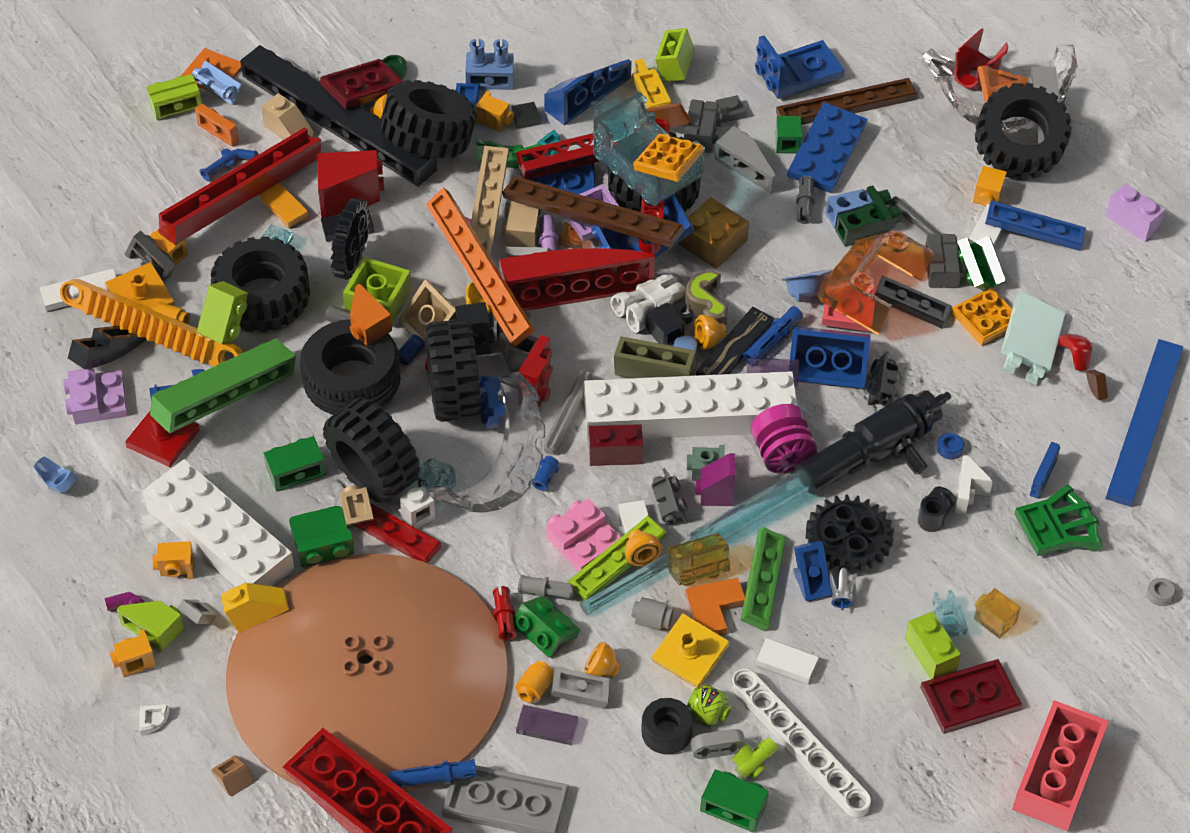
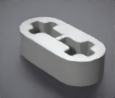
(717, 743)

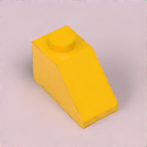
(253, 604)

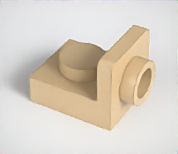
(355, 505)

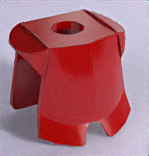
(970, 58)

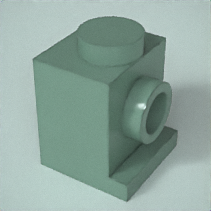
(702, 457)

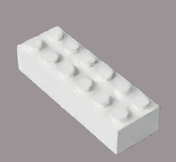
(217, 528)

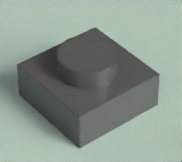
(731, 108)

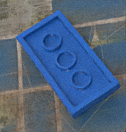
(827, 146)

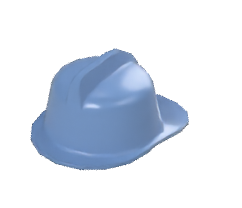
(805, 286)

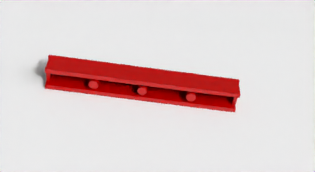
(238, 186)

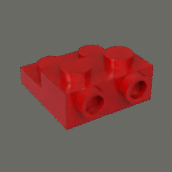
(538, 368)

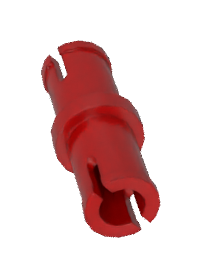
(504, 613)

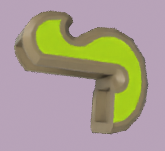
(700, 297)

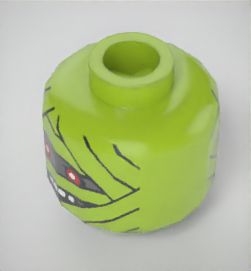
(709, 705)

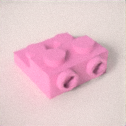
(581, 533)

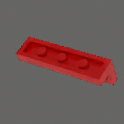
(558, 162)

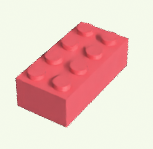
(1060, 765)

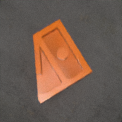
(993, 80)

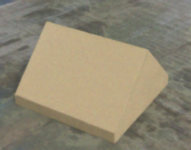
(426, 307)

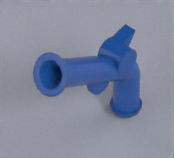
(227, 160)

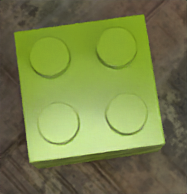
(385, 282)

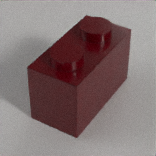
(615, 445)

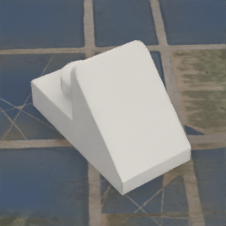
(971, 482)

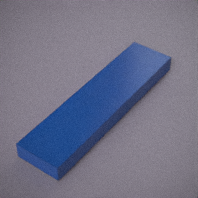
(1035, 225)

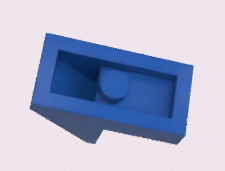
(812, 571)

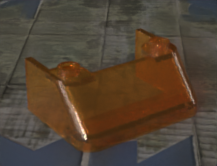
(850, 288)

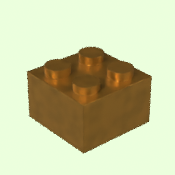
(716, 234)

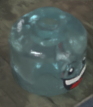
(436, 474)

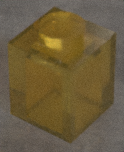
(996, 612)

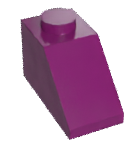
(717, 482)

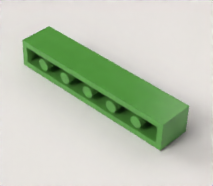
(222, 385)

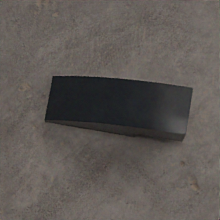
(103, 347)

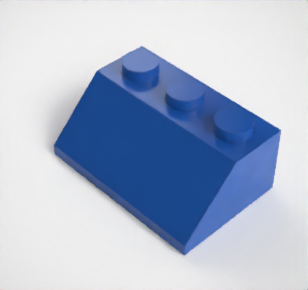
(831, 356)

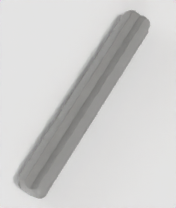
(567, 414)

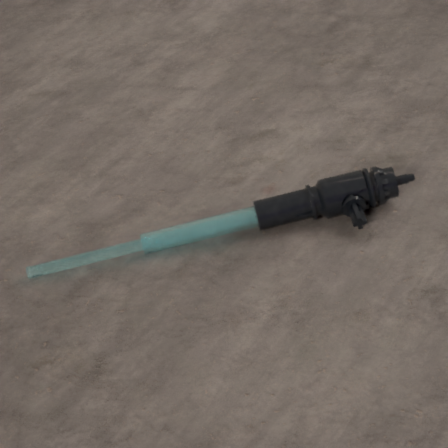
(873, 439)

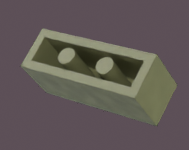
(649, 359)

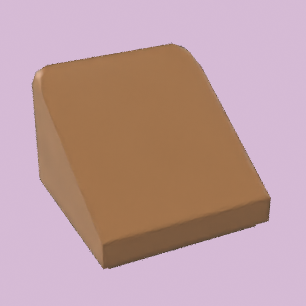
(233, 775)

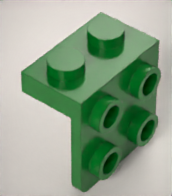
(321, 535)

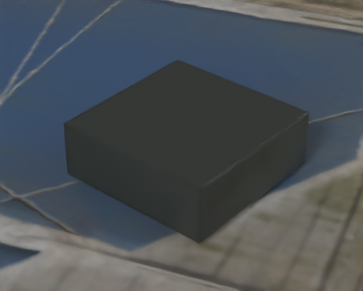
(525, 114)

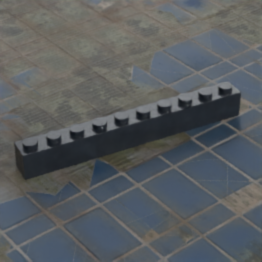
(316, 103)

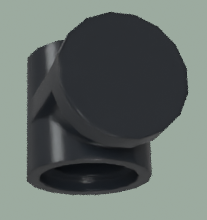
(935, 509)

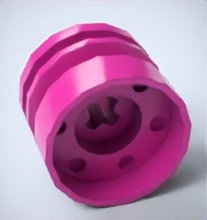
(783, 437)

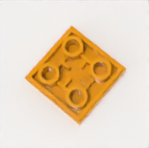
(668, 157)
(984, 316)

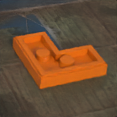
(709, 599)

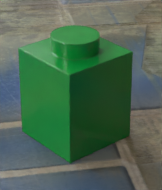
(788, 134)

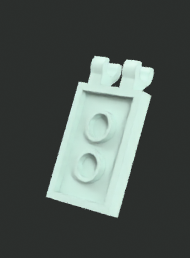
(1032, 336)

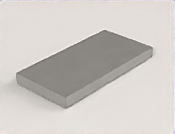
(507, 801)

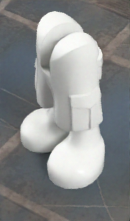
(648, 295)

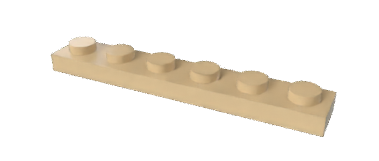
(489, 195)

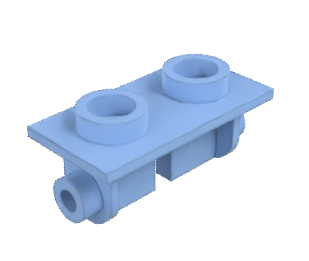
(217, 82)

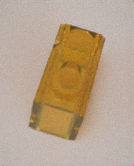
(698, 559)

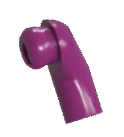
(126, 598)

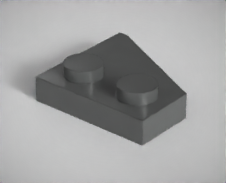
(145, 249)

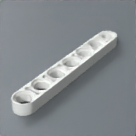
(801, 754)

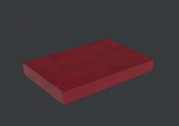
(360, 83)
(971, 696)

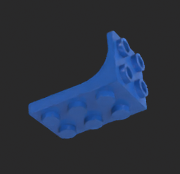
(797, 68)
(615, 240)

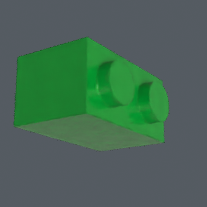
(294, 463)
(734, 800)

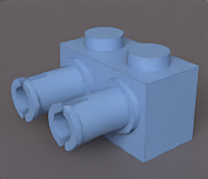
(490, 70)

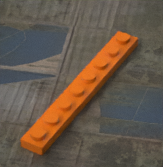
(480, 267)

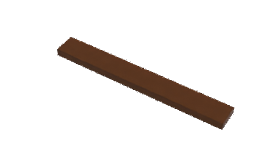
(593, 211)

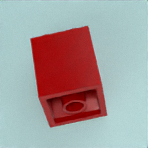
(348, 177)

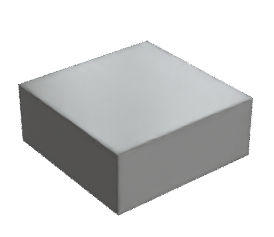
(197, 611)

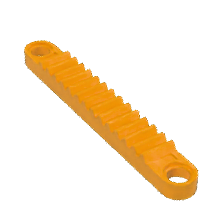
(146, 323)

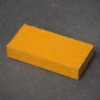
(284, 205)

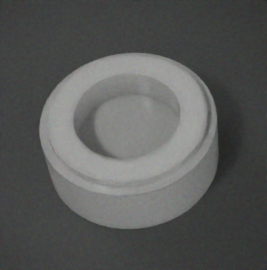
(1161, 591)

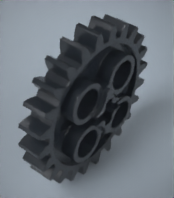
(350, 238)
(851, 533)

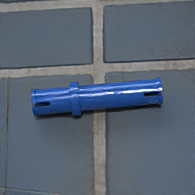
(779, 329)
(435, 773)

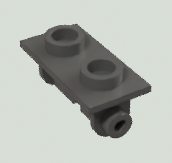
(674, 506)

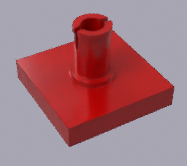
(157, 443)

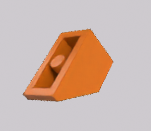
(368, 317)

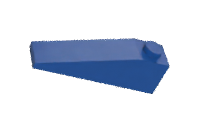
(575, 95)

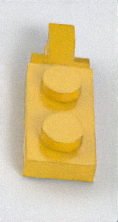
(650, 85)

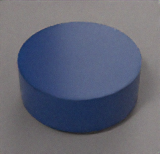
(950, 446)

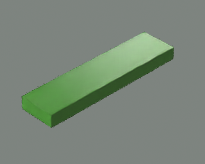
(763, 579)

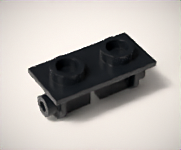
(882, 372)

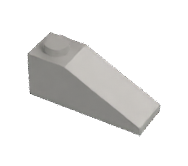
(743, 156)

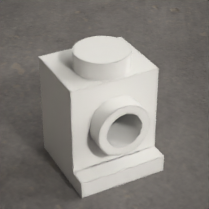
(415, 501)

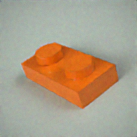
(217, 125)

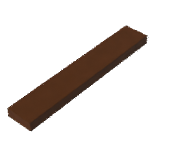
(853, 100)

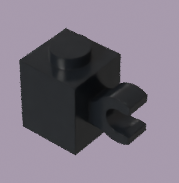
(667, 324)

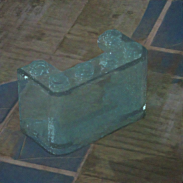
(623, 136)

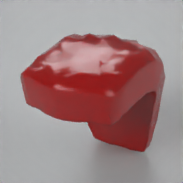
(1080, 349)

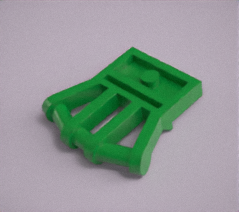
(1047, 533)

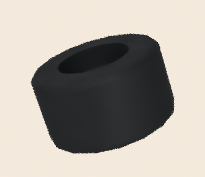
(667, 710)

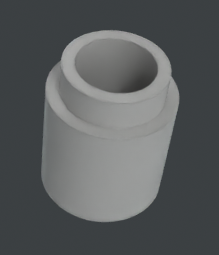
(652, 613)

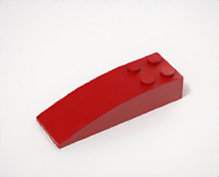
(574, 275)
(356, 791)

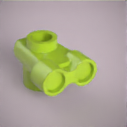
(750, 760)

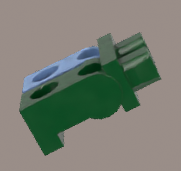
(861, 214)

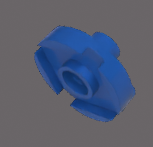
(491, 407)

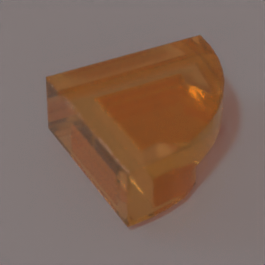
(569, 237)

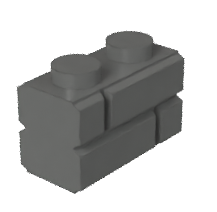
(703, 123)
(945, 265)

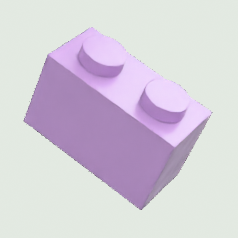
(1135, 212)

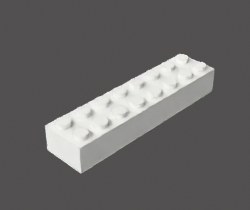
(686, 403)

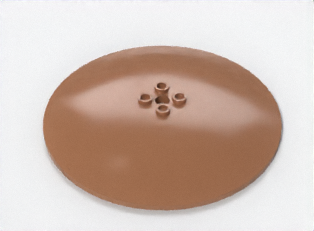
(419, 700)

